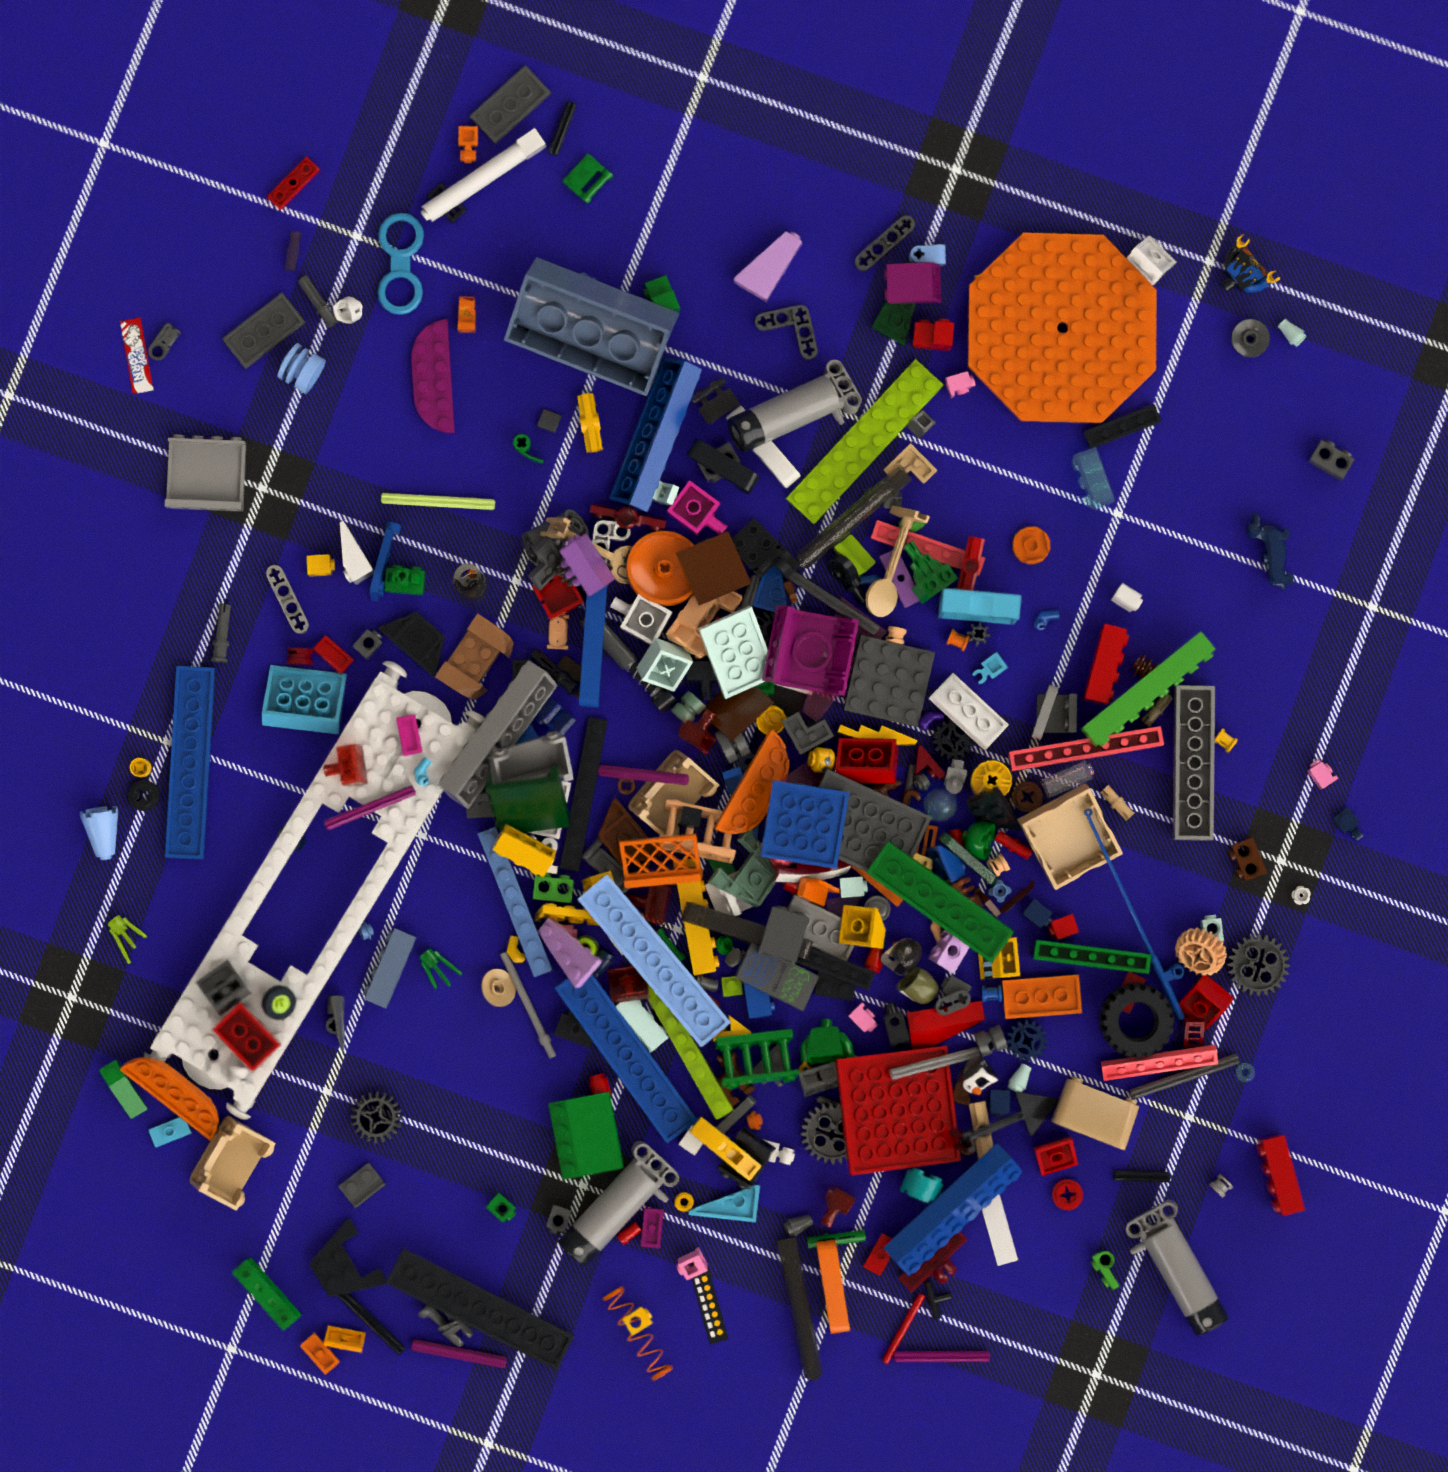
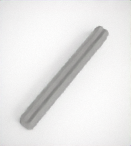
(934, 1063)

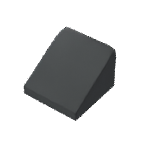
(549, 421)
(920, 424)

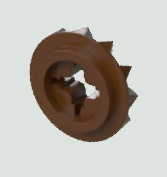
(1036, 797)

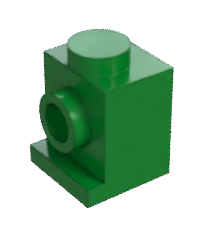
(494, 1206)

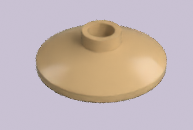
(504, 985)

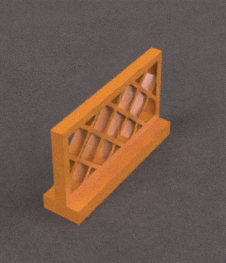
(665, 876)

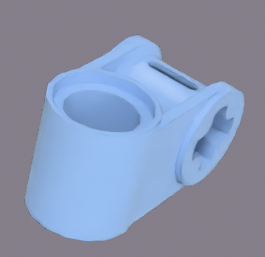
(929, 253)

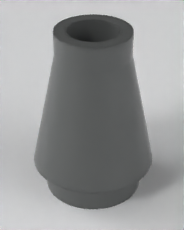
(796, 1225)

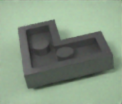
(549, 560)
(804, 737)

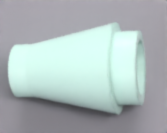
(1292, 333)
(1020, 1078)

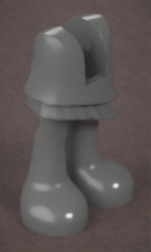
(447, 1328)

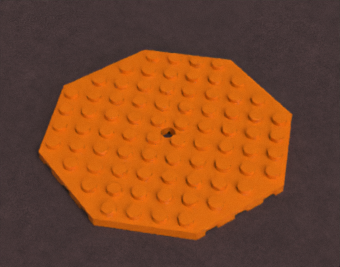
(1107, 319)

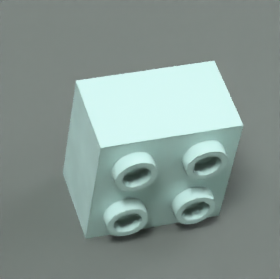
(664, 664)

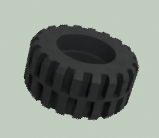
(1154, 1038)

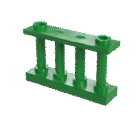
(763, 1040)
(267, 1293)

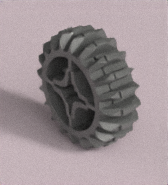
(360, 1111)

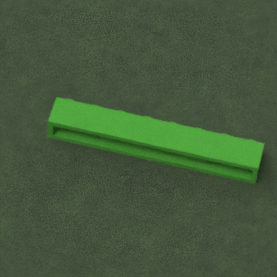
(1147, 689)

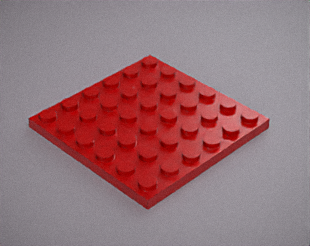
(896, 1120)

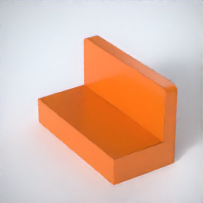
(815, 890)

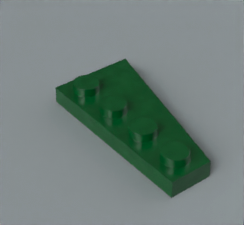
(894, 321)

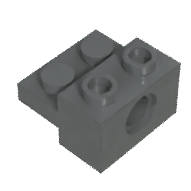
(223, 988)

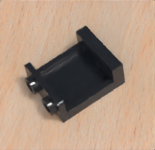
(756, 1149)

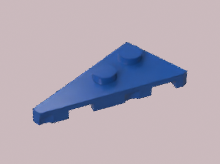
(770, 591)

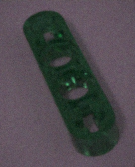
(968, 859)

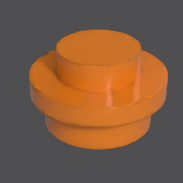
(754, 1120)

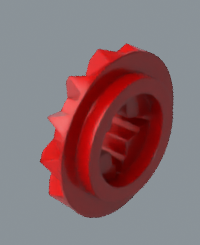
(1073, 1187)

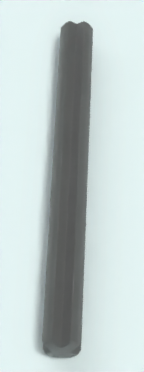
(833, 602)
(1183, 1077)

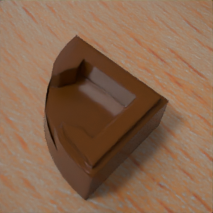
(961, 1095)

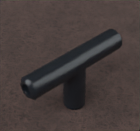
(933, 1300)

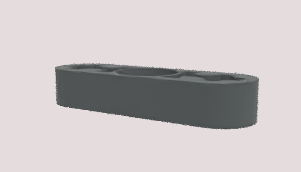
(739, 1111)

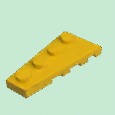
(568, 913)

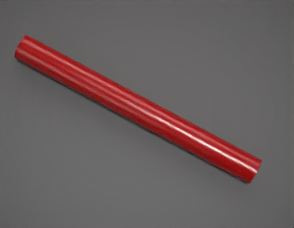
(903, 1328)

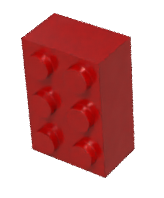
(867, 760)
(247, 1037)

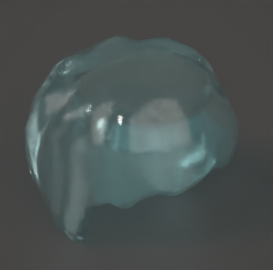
(940, 804)

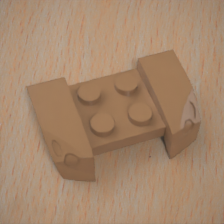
(475, 657)

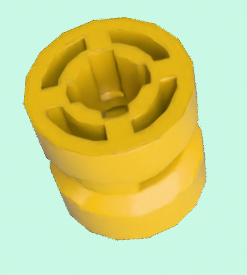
(137, 767)

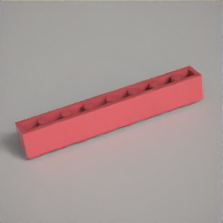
(1084, 749)

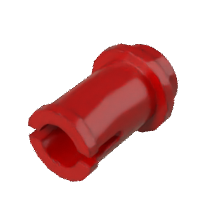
(956, 834)
(629, 1233)

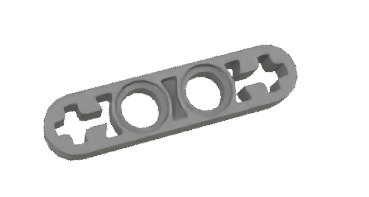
(289, 598)

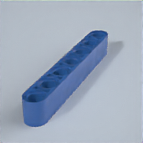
(592, 648)

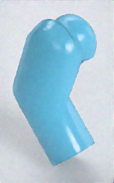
(420, 772)

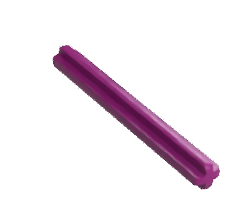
(643, 775)
(370, 807)
(459, 1353)
(941, 1356)

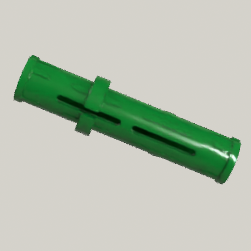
(856, 1236)

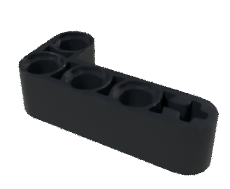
(724, 466)

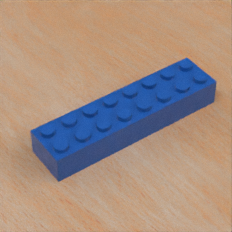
(655, 434)
(953, 1209)

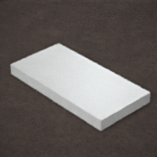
(968, 711)

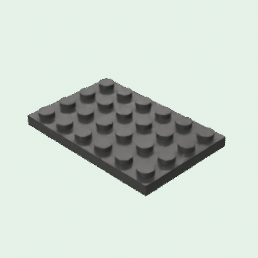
(874, 821)

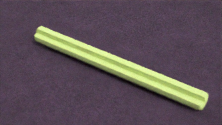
(438, 501)

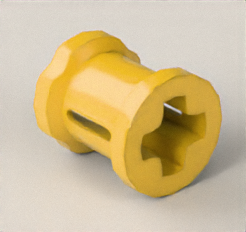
(1225, 740)

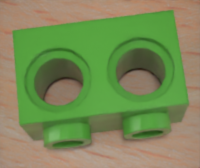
(553, 894)

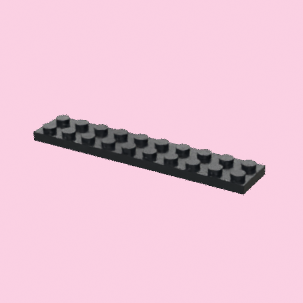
(479, 1309)

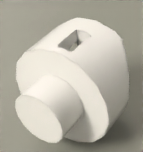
(350, 311)

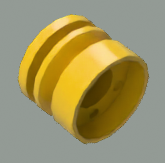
(993, 769)

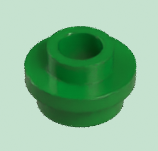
(724, 945)

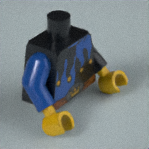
(1244, 270)

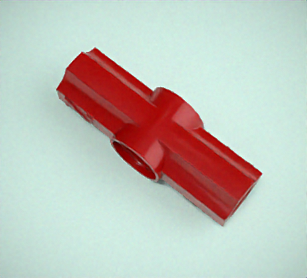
(973, 552)

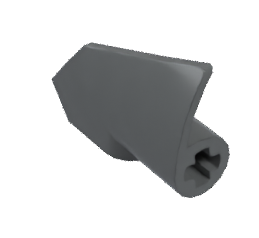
(335, 1006)

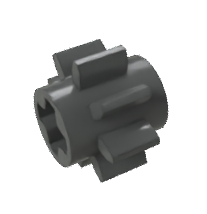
(978, 639)

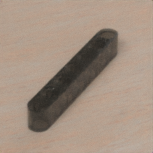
(732, 926)

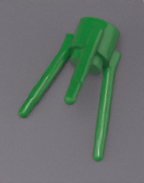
(430, 959)

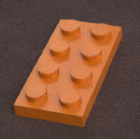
(1041, 996)

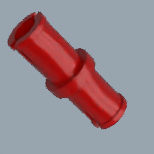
(1013, 845)

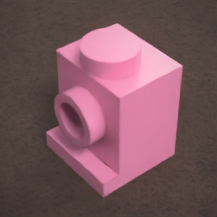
(959, 383)
(1321, 774)
(863, 1018)
(692, 1270)

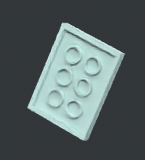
(735, 651)

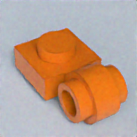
(468, 138)

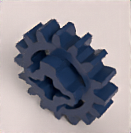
(1036, 1036)

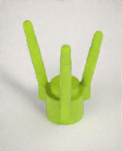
(118, 926)

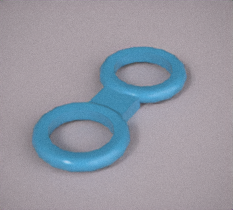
(400, 263)

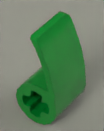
(523, 451)

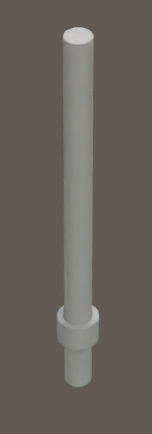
(543, 1038)

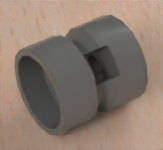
(990, 1040)

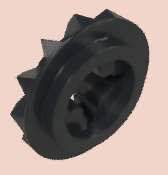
(134, 795)

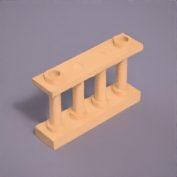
(706, 849)

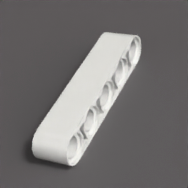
(774, 459)

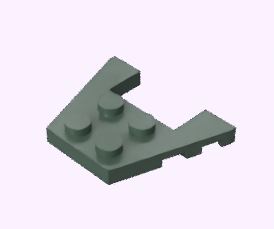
(754, 877)

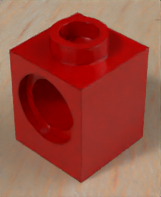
(1063, 927)

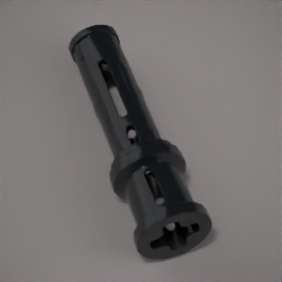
(561, 677)

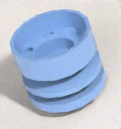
(299, 367)

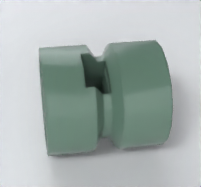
(688, 707)

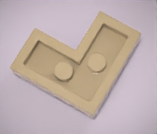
(913, 461)

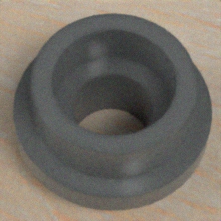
(921, 782)

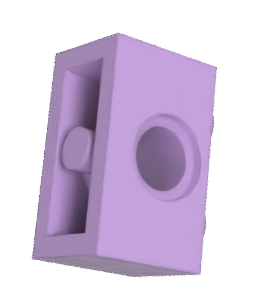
(951, 959)

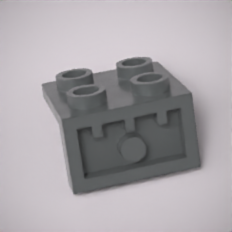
(1062, 715)

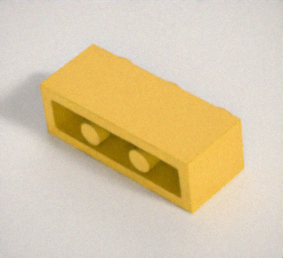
(524, 850)

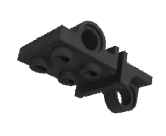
(762, 551)

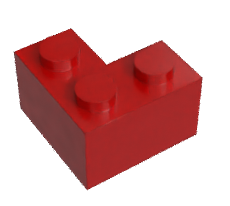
(933, 336)

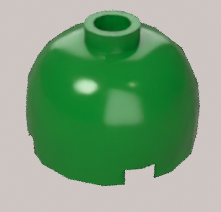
(979, 838)

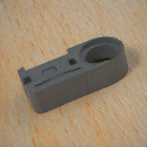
(164, 340)

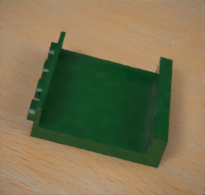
(529, 803)

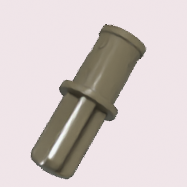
(1156, 710)

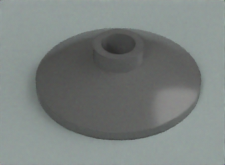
(1257, 331)

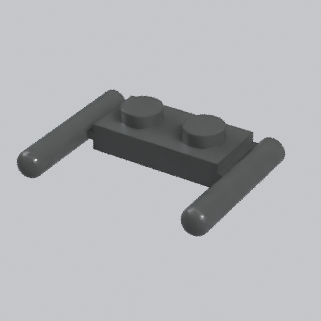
(603, 862)

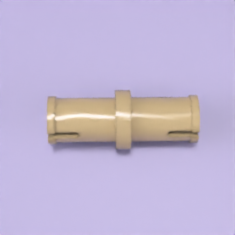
(1117, 802)

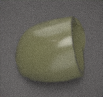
(923, 986)

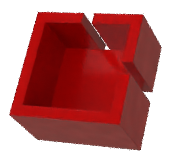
(558, 598)

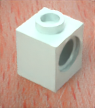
(852, 887)
(1217, 922)

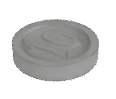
(734, 957)

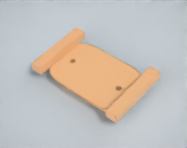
(558, 632)

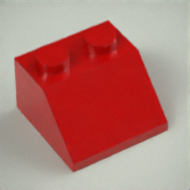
(1205, 1001)

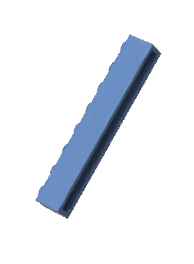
(516, 905)

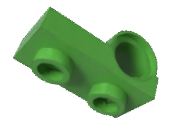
(1108, 1279)

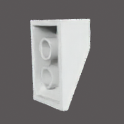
(354, 560)

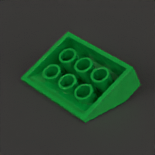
(586, 1135)

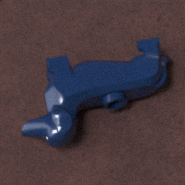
(1274, 550)

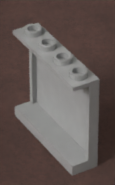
(206, 473)

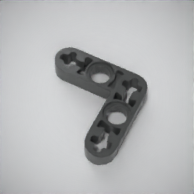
(792, 320)

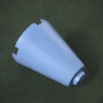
(101, 830)

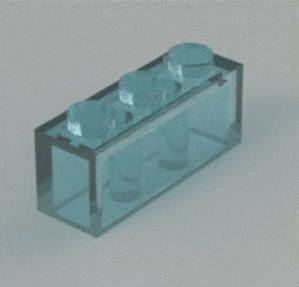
(1093, 479)

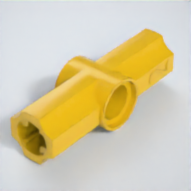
(590, 423)

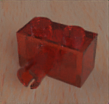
(697, 733)
(349, 766)
(655, 904)
(837, 1202)

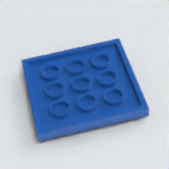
(804, 824)

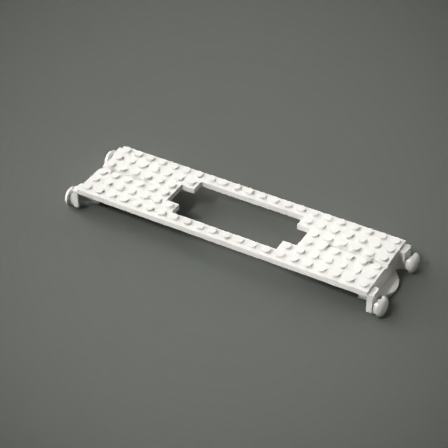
(374, 727)

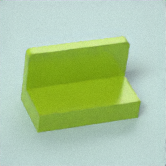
(856, 554)

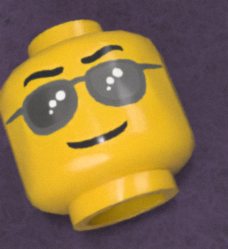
(822, 759)

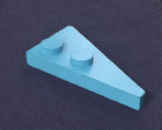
(736, 1206)

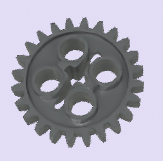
(1241, 960)
(828, 1149)

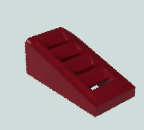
(1193, 1022)

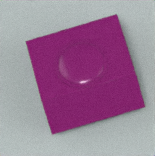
(810, 651)

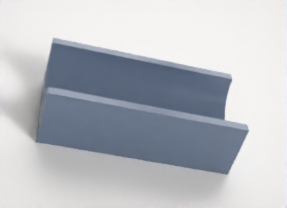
(590, 326)

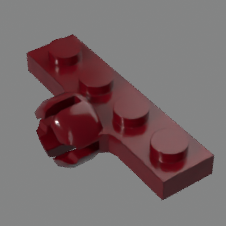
(628, 517)
(936, 1264)

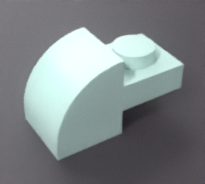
(665, 493)

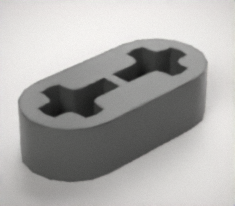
(955, 1006)

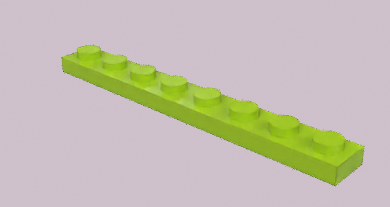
(692, 1058)

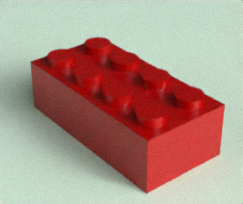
(1104, 665)
(1280, 1174)

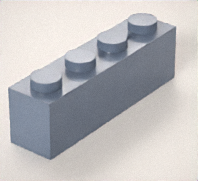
(390, 967)

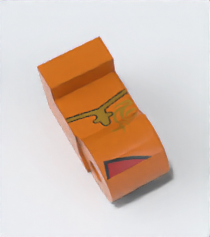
(467, 314)

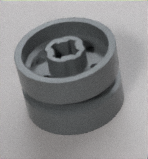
(731, 747)

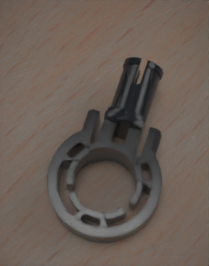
(848, 577)

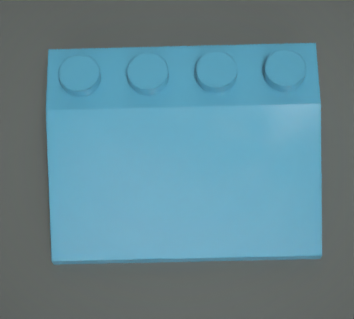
(304, 699)

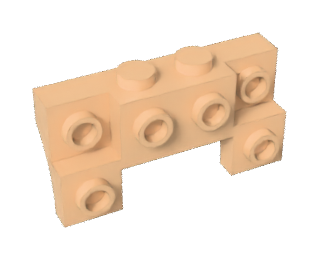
(685, 628)

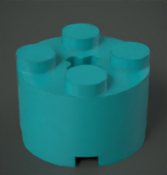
(920, 1186)

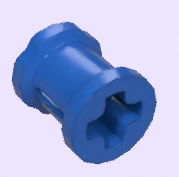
(992, 993)

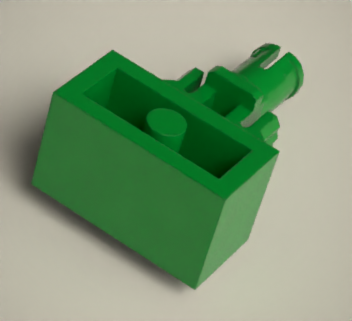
(928, 574)
(405, 581)

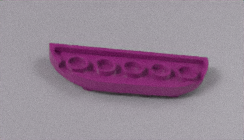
(433, 377)

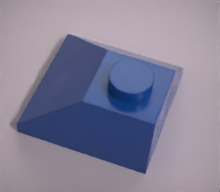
(946, 864)

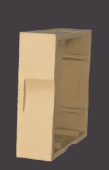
(1064, 837)

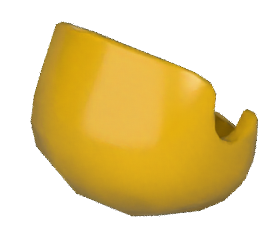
(771, 720)

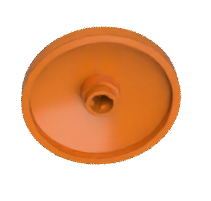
(656, 570)

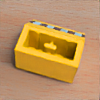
(1004, 965)

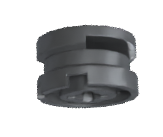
(881, 904)

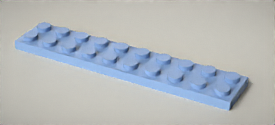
(654, 960)

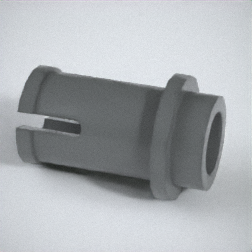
(706, 983)

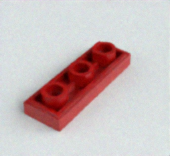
(284, 192)

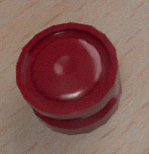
(299, 656)

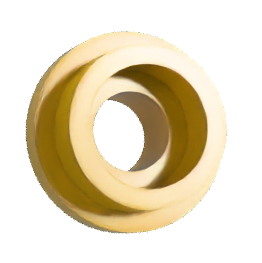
(690, 1202)

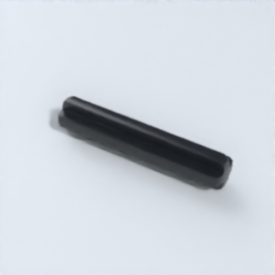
(562, 128)
(1141, 1176)

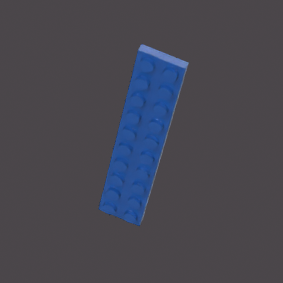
(190, 762)
(627, 1057)

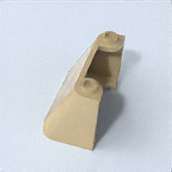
(651, 798)
(1095, 1113)
(230, 1162)

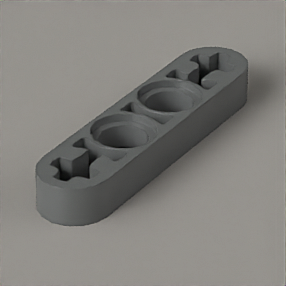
(882, 240)

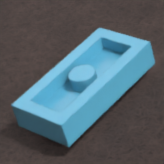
(169, 1131)

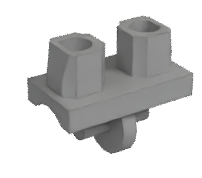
(955, 777)

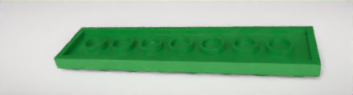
(940, 902)

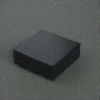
(690, 817)

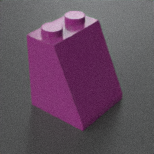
(913, 283)

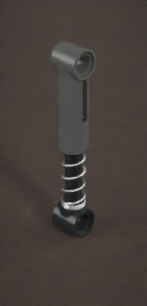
(627, 660)

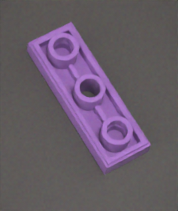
(903, 588)

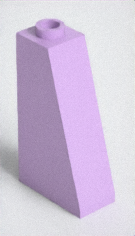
(767, 269)

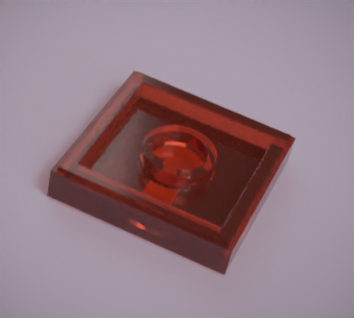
(627, 985)

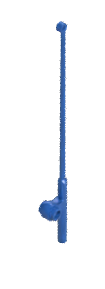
(1166, 976)

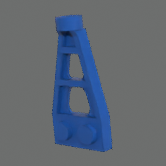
(377, 585)

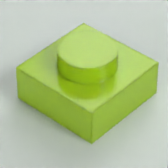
(731, 986)

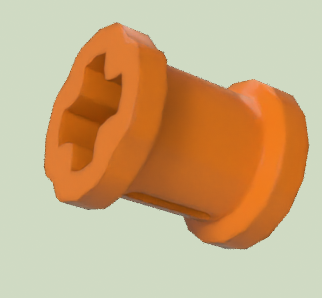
(958, 640)

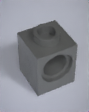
(368, 652)
(953, 985)
(558, 1210)

